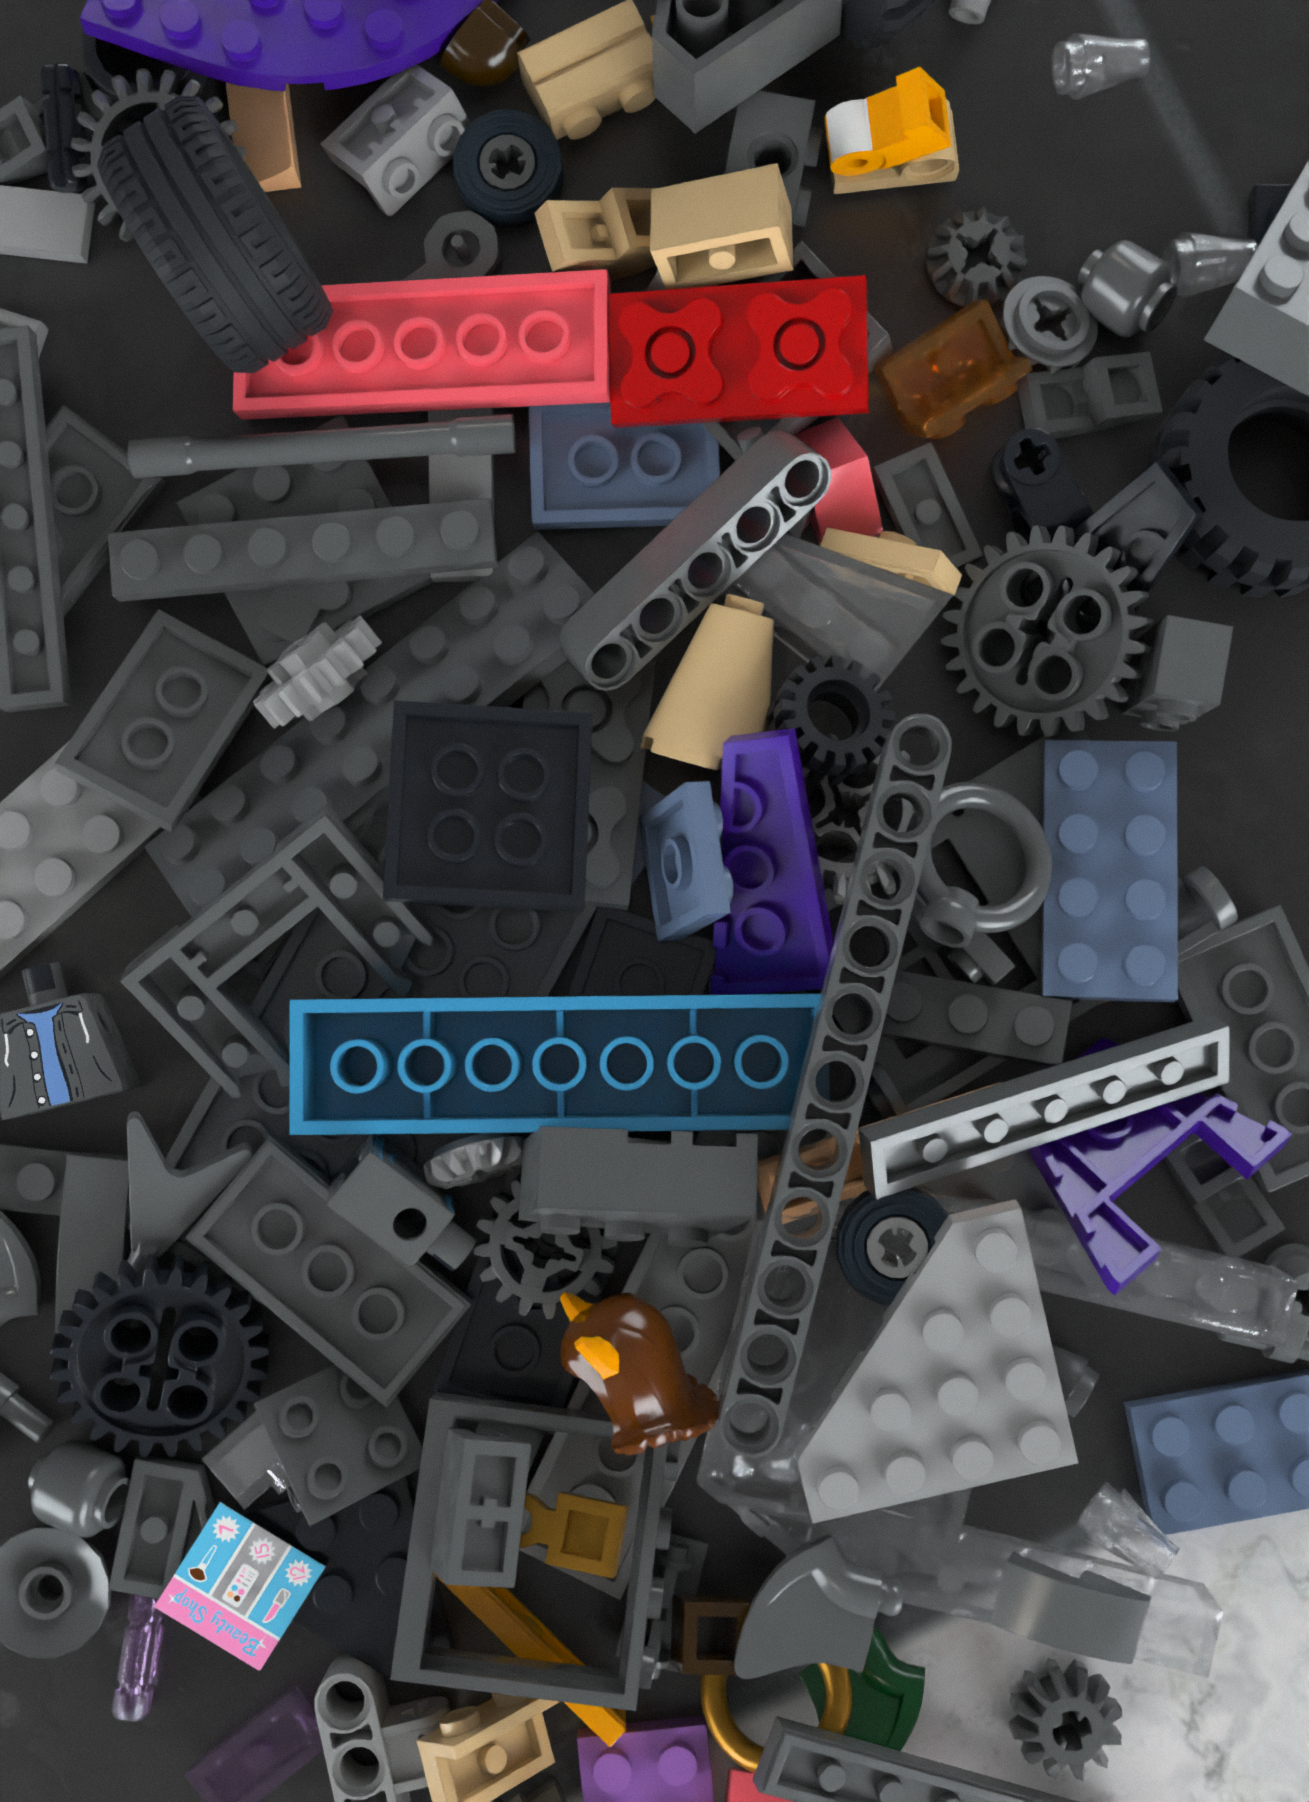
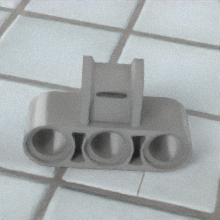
(376, 1726)

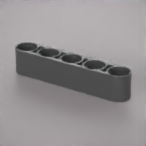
(774, 488)

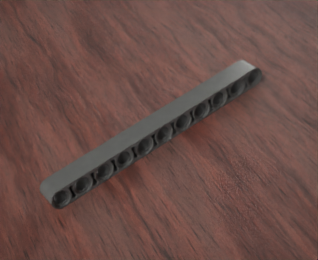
(807, 1250)

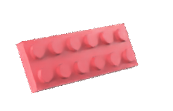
(443, 348)

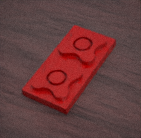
(739, 352)

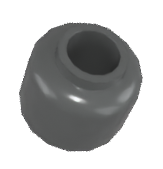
(1127, 288)
(79, 1488)

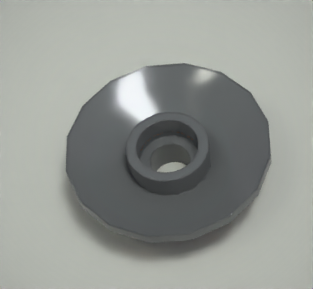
(45, 1622)

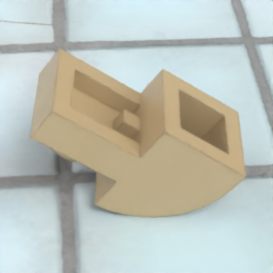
(599, 233)

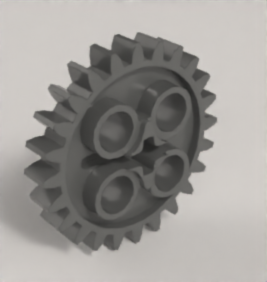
(1095, 658)

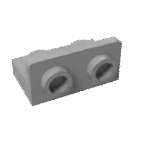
(399, 137)

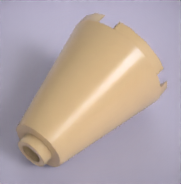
(718, 686)

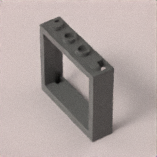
(514, 1675)

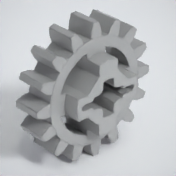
(317, 672)

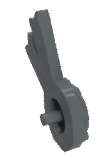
(459, 247)

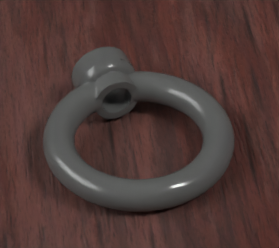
(955, 913)

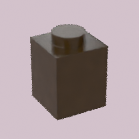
(706, 1633)

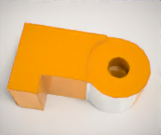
(888, 126)

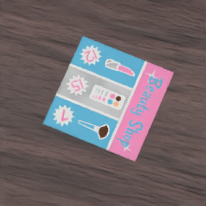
(239, 1586)

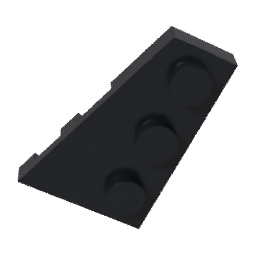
(1142, 522)

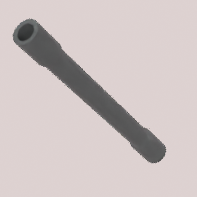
(188, 455)

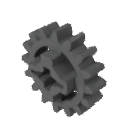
(531, 1287)

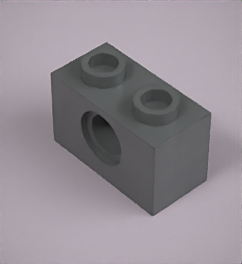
(781, 132)
(1180, 674)

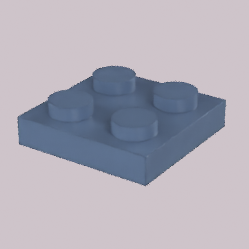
(685, 861)

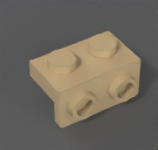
(486, 1749)

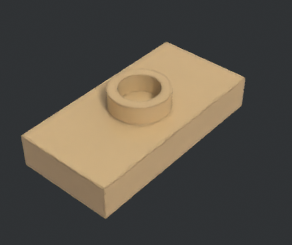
(897, 555)

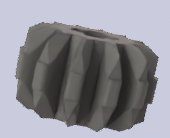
(1088, 1719)

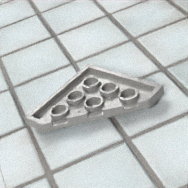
(950, 1385)

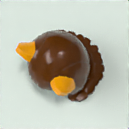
(636, 1371)

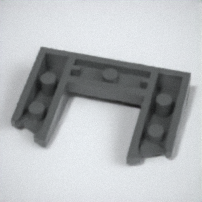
(188, 968)
(92, 1205)

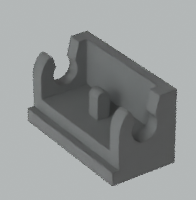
(480, 1509)

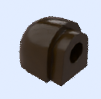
(485, 47)

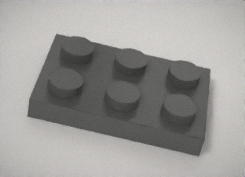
(163, 721)

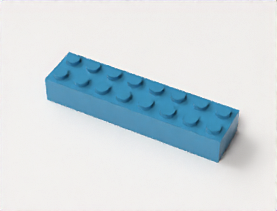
(548, 1063)

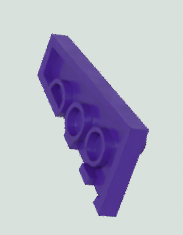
(779, 911)

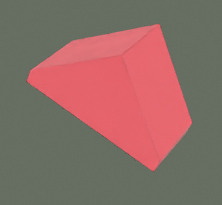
(851, 496)

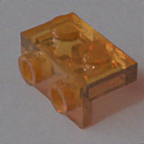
(951, 372)

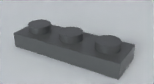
(977, 1019)

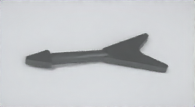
(166, 1198)

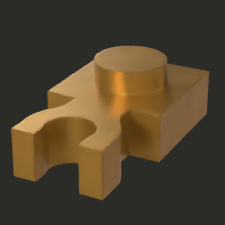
(579, 1532)

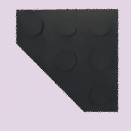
(363, 1580)

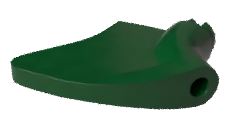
(883, 1696)

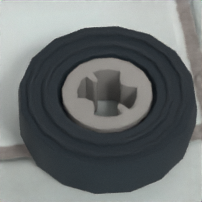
(861, 1250)

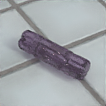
(138, 1659)

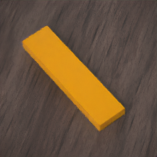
(533, 1640)

